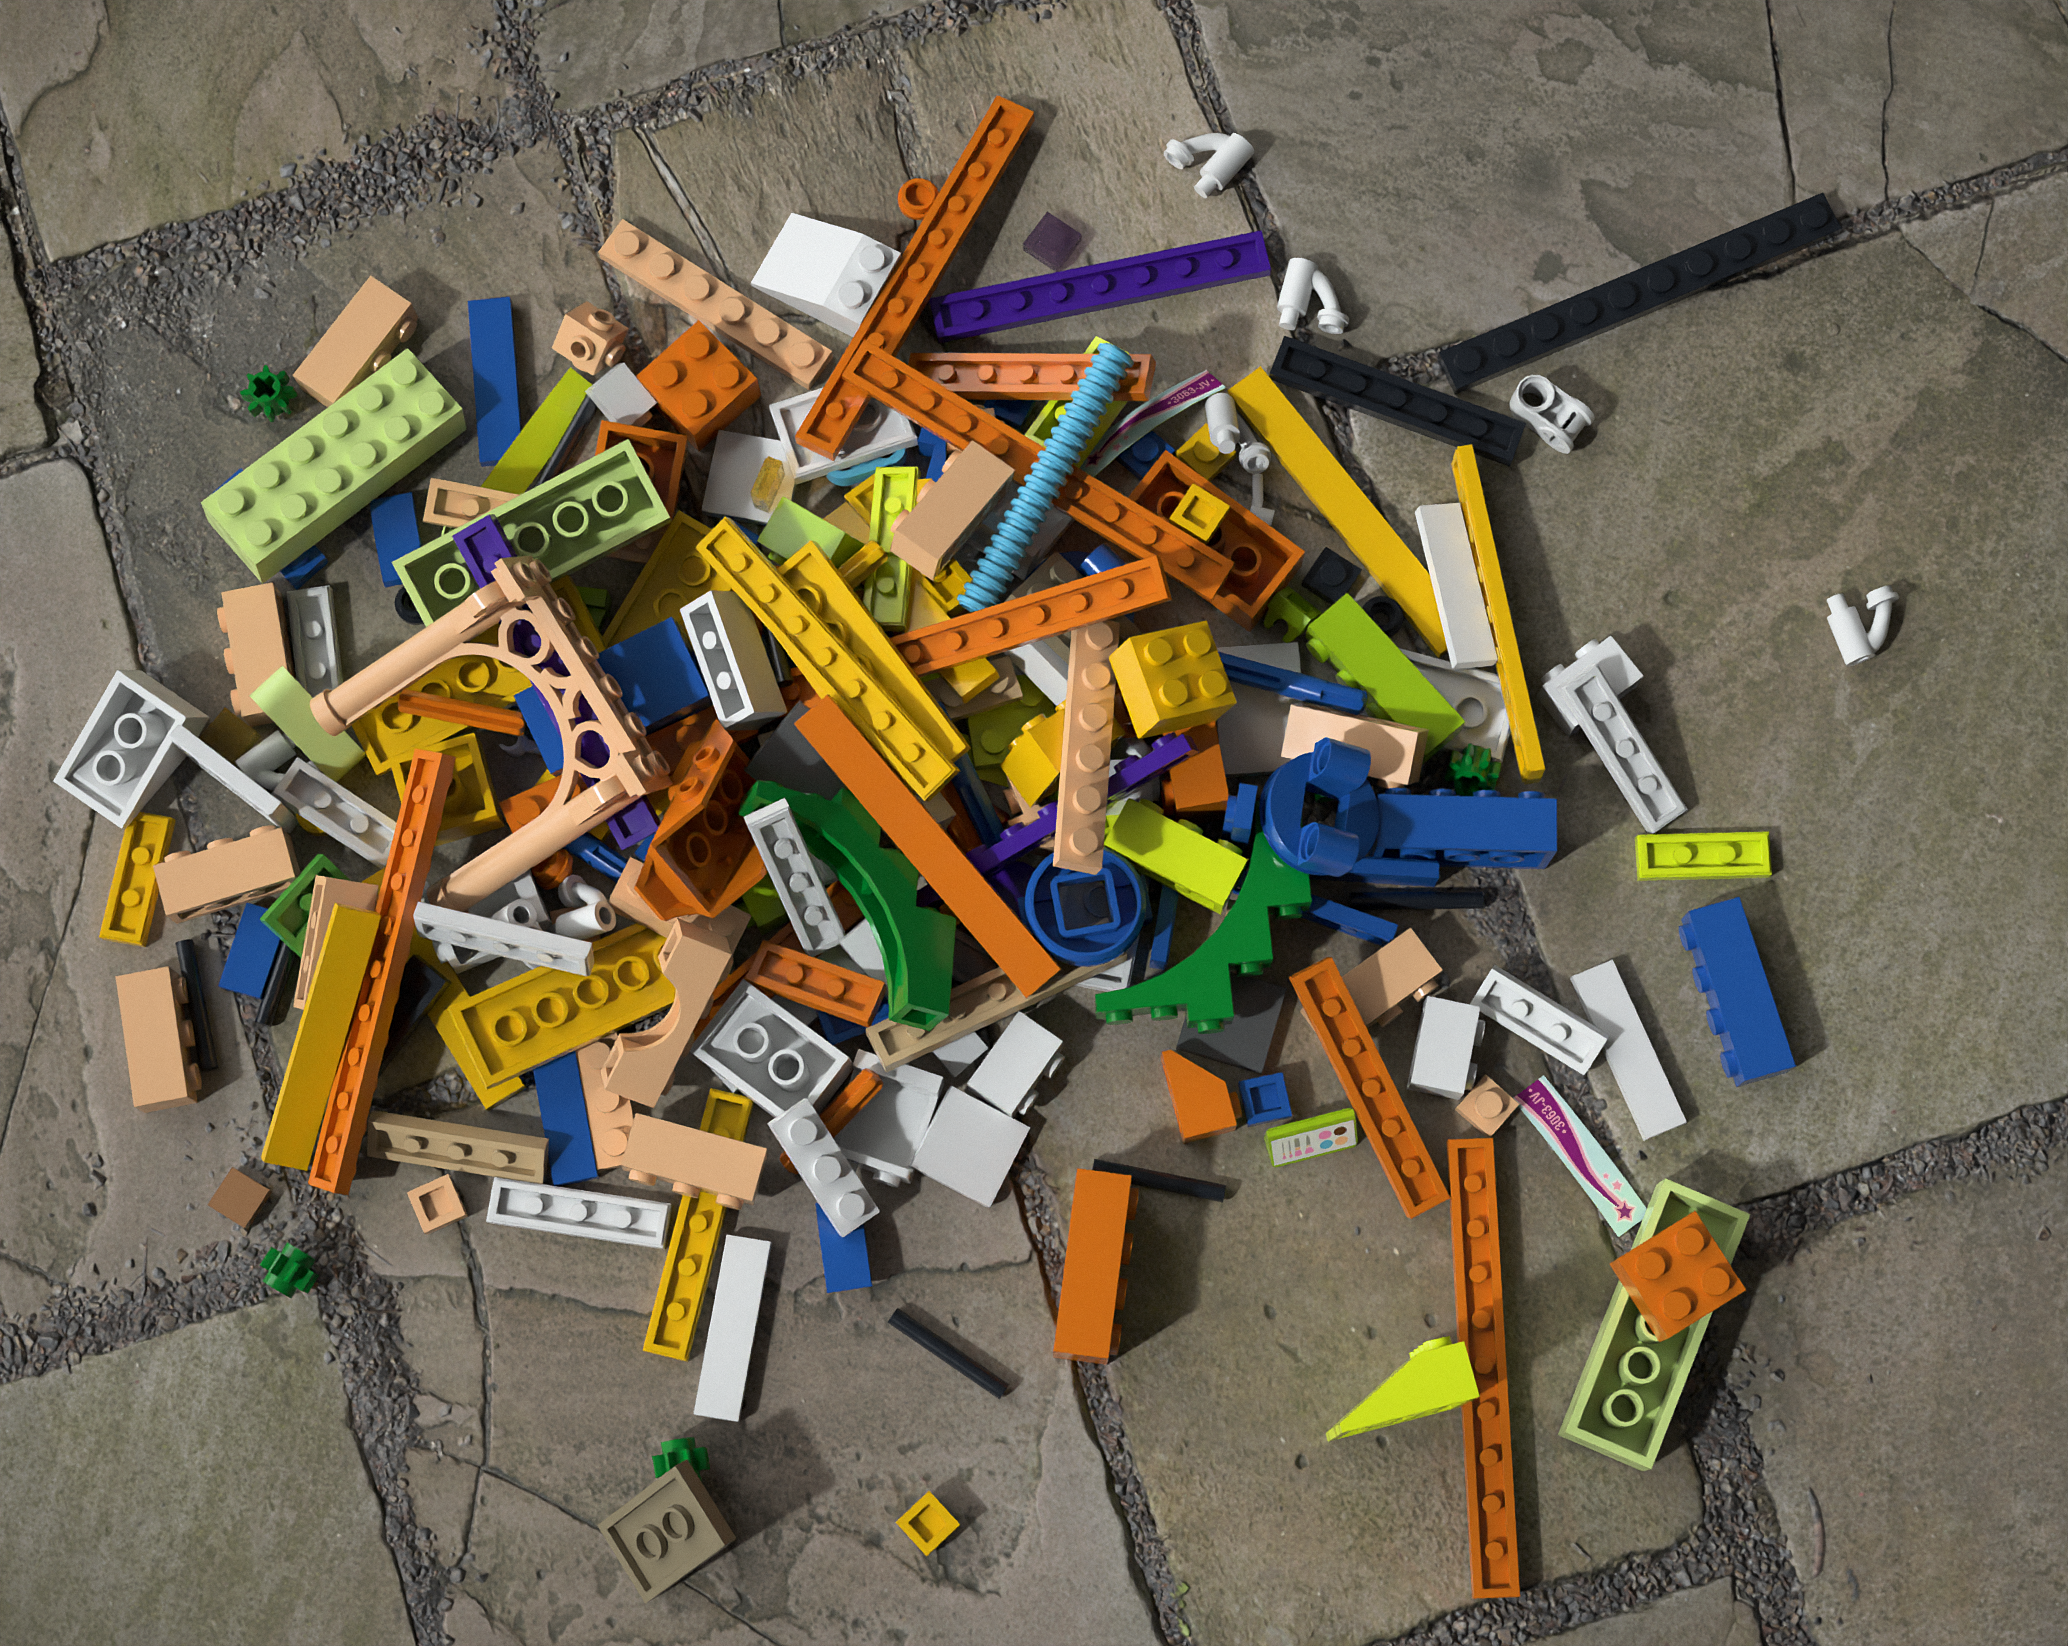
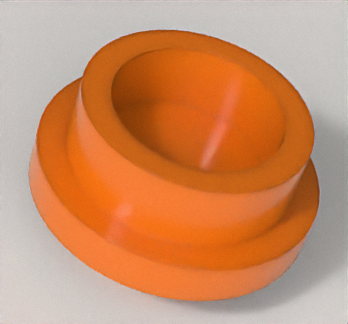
(916, 198)
(553, 869)

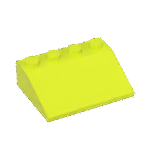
(1429, 1383)

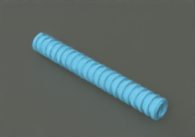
(1046, 478)

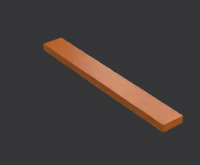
(927, 845)

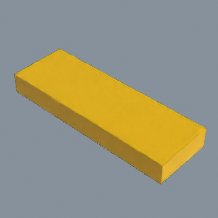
(134, 881)

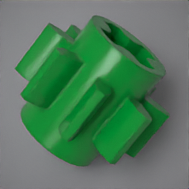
(276, 385)
(1472, 770)
(289, 1270)
(677, 1451)

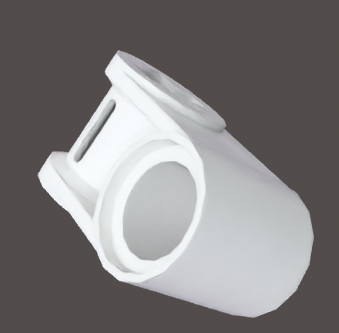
(1553, 413)

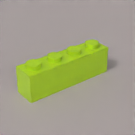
(1373, 663)

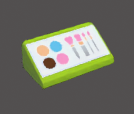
(1311, 1137)

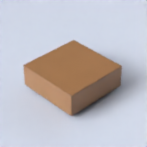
(239, 1198)

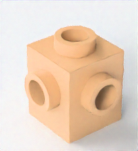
(591, 338)

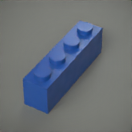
(1737, 992)

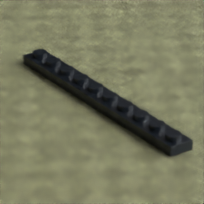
(1638, 293)

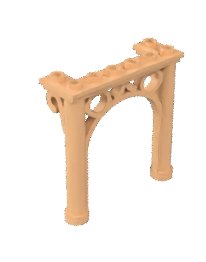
(632, 764)

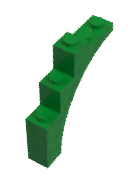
(883, 882)
(1240, 944)

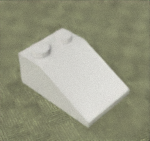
(826, 271)
(127, 746)
(770, 1053)

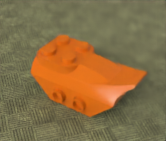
(702, 846)

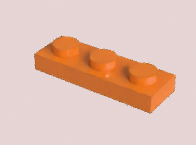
(816, 983)

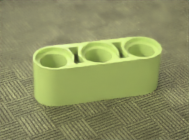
(290, 709)

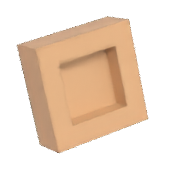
(1487, 1106)
(437, 1204)

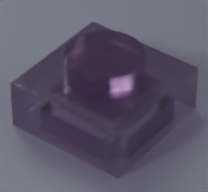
(1052, 242)

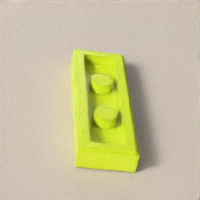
(1703, 856)

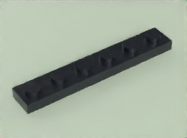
(1396, 400)

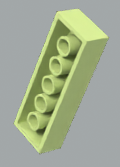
(334, 465)
(558, 522)
(1630, 1376)

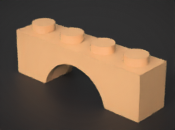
(645, 1061)

